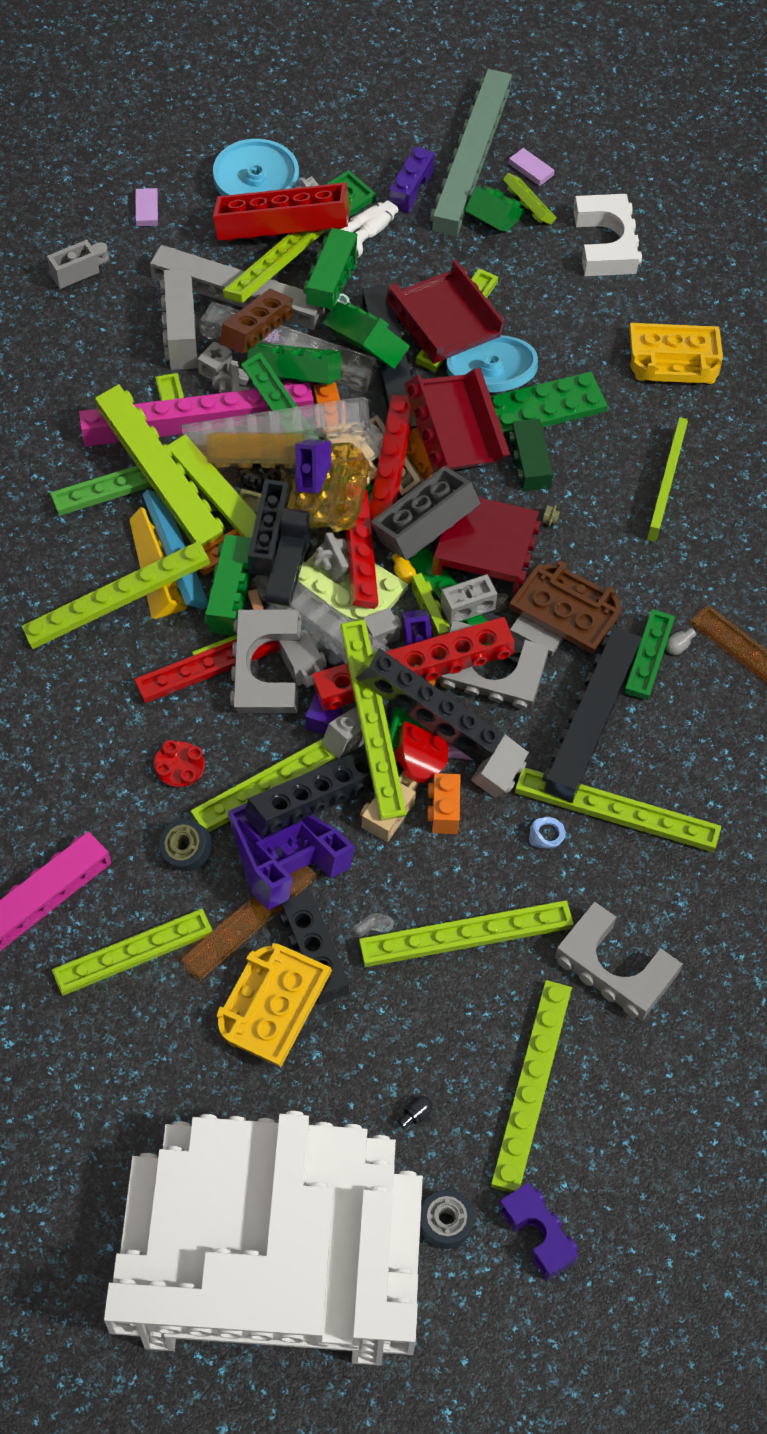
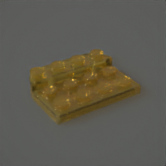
(341, 493)

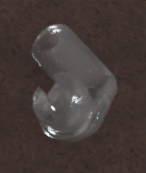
(374, 922)

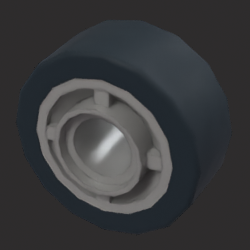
(449, 1203)

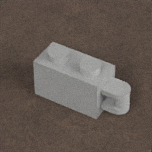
(76, 262)
(302, 658)

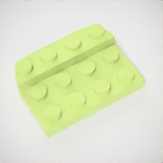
(339, 593)

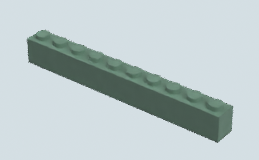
(471, 152)

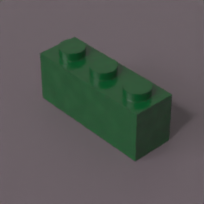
(530, 455)

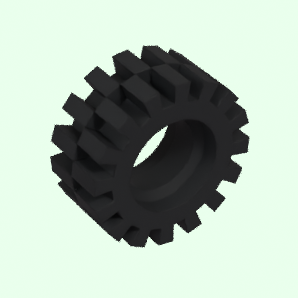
(255, 481)

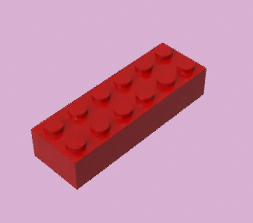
(281, 211)

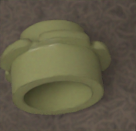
(550, 516)

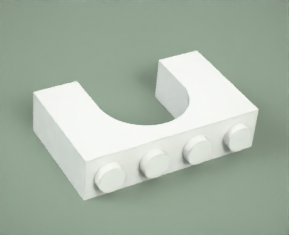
(613, 213)

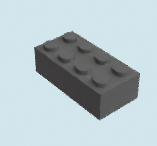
(425, 512)

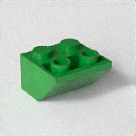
(495, 208)

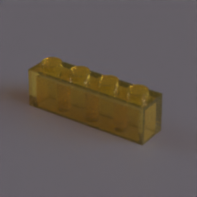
(253, 447)

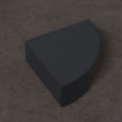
(331, 657)

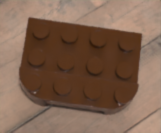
(568, 605)

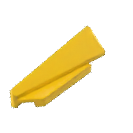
(149, 549)

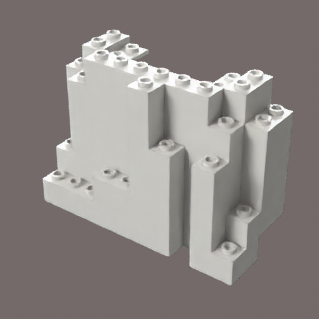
(270, 1239)

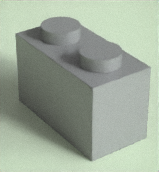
(498, 771)

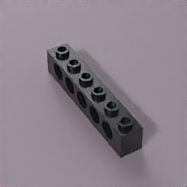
(429, 705)
(309, 793)

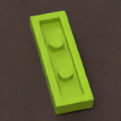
(529, 199)
(423, 594)

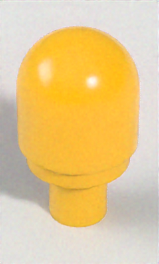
(403, 569)

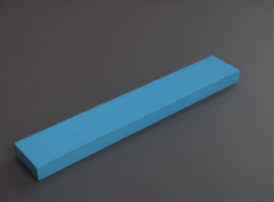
(172, 542)

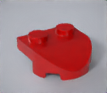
(420, 752)

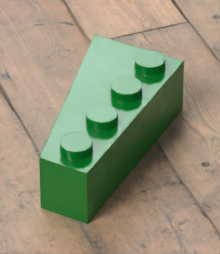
(331, 269)
(366, 332)
(301, 362)
(229, 585)

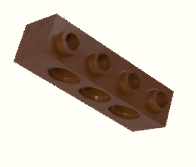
(256, 321)

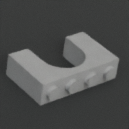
(252, 631)
(518, 687)
(633, 993)

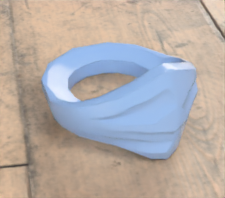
(536, 838)

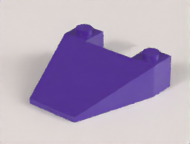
(275, 856)

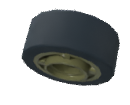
(173, 838)

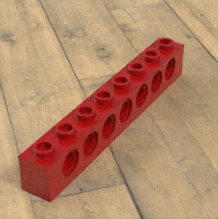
(423, 653)

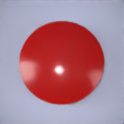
(179, 763)

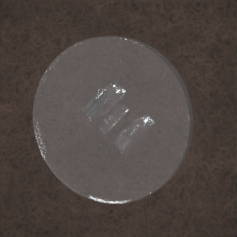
(369, 442)

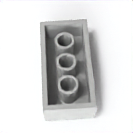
(179, 319)

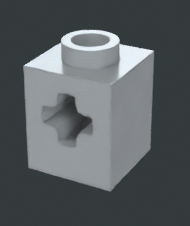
(214, 359)
(384, 626)

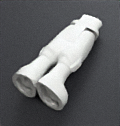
(370, 222)

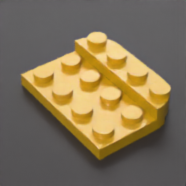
(675, 352)
(271, 1002)

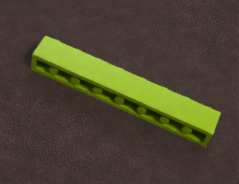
(158, 467)

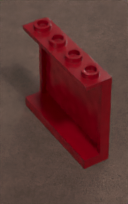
(446, 313)
(457, 420)
(490, 542)

